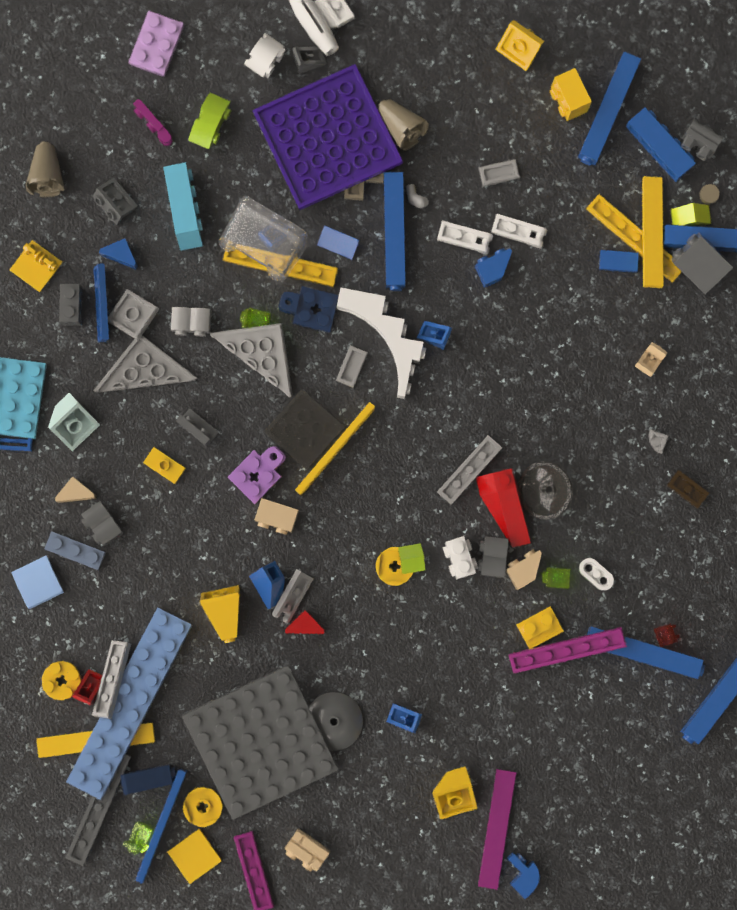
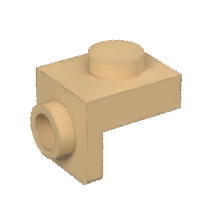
(651, 359)

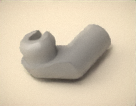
(415, 199)

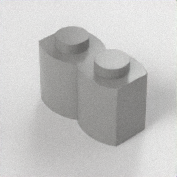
(191, 320)

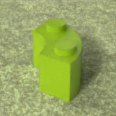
(211, 117)

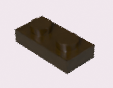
(687, 489)

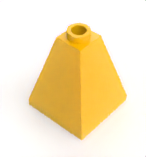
(222, 611)

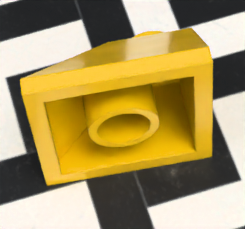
(454, 794)

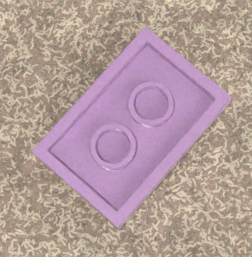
(156, 43)

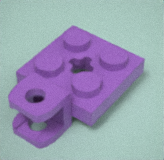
(265, 466)

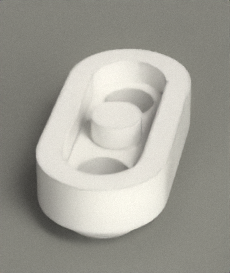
(596, 573)

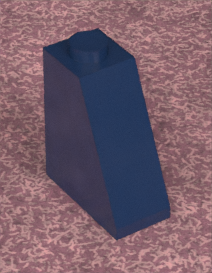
(148, 779)

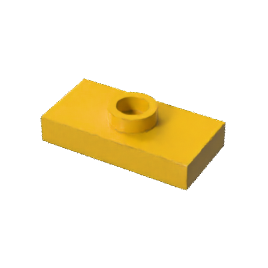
(164, 465)

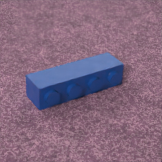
(660, 144)

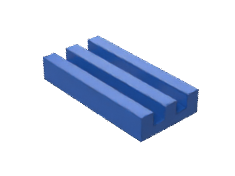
(17, 448)

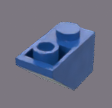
(493, 268)
(269, 584)

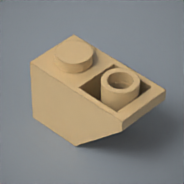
(525, 571)

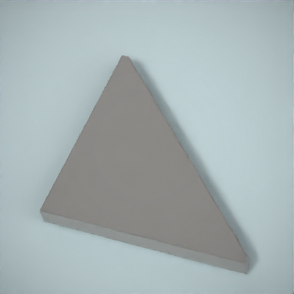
(262, 350)
(143, 366)

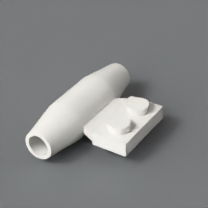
(319, 18)

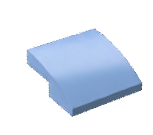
(37, 582)

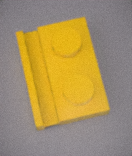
(539, 627)

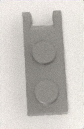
(292, 595)

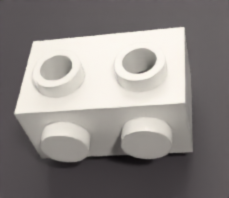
(460, 558)

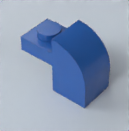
(528, 877)

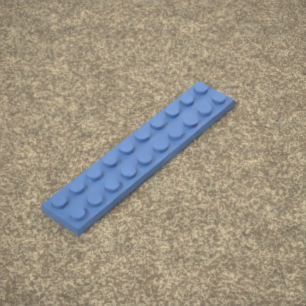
(136, 693)

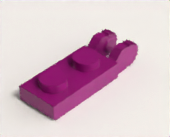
(153, 124)

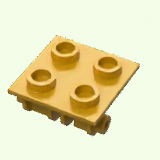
(35, 265)

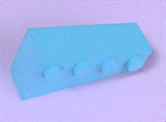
(182, 206)

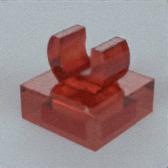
(666, 635)

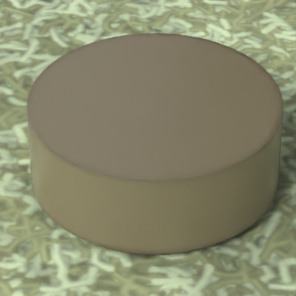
(709, 194)

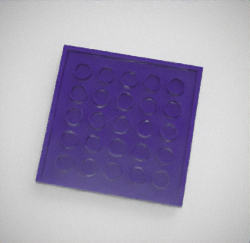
(327, 137)

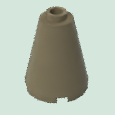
(402, 123)
(45, 172)

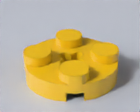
(385, 573)
(50, 682)
(197, 816)

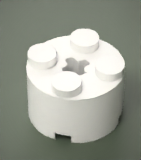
(264, 56)

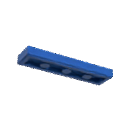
(101, 303)

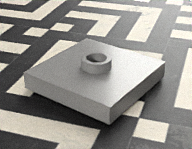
(132, 314)

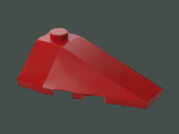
(503, 500)

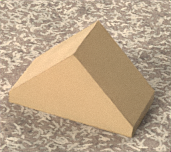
(74, 491)

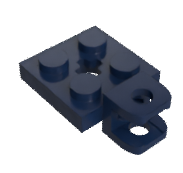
(301, 306)

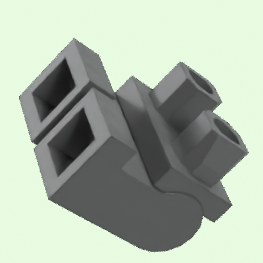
(703, 137)

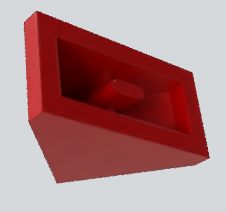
(304, 625)
(88, 687)

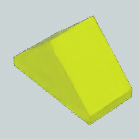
(691, 215)

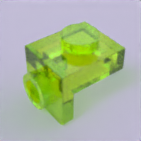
(254, 317)
(556, 578)
(139, 838)

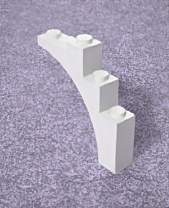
(405, 351)

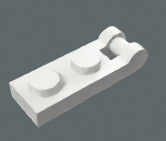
(518, 230)
(464, 237)

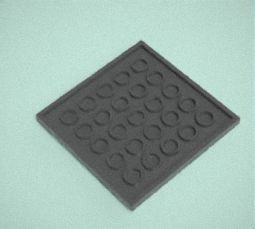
(260, 742)

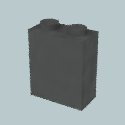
(701, 262)

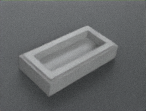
(499, 172)
(351, 366)

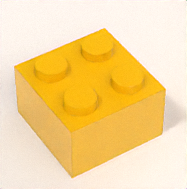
(570, 94)

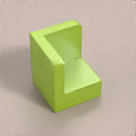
(411, 558)

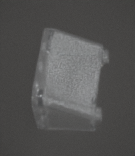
(264, 238)

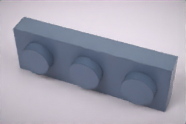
(75, 550)

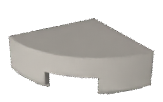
(657, 440)

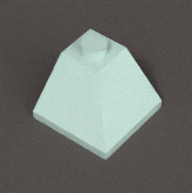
(71, 422)

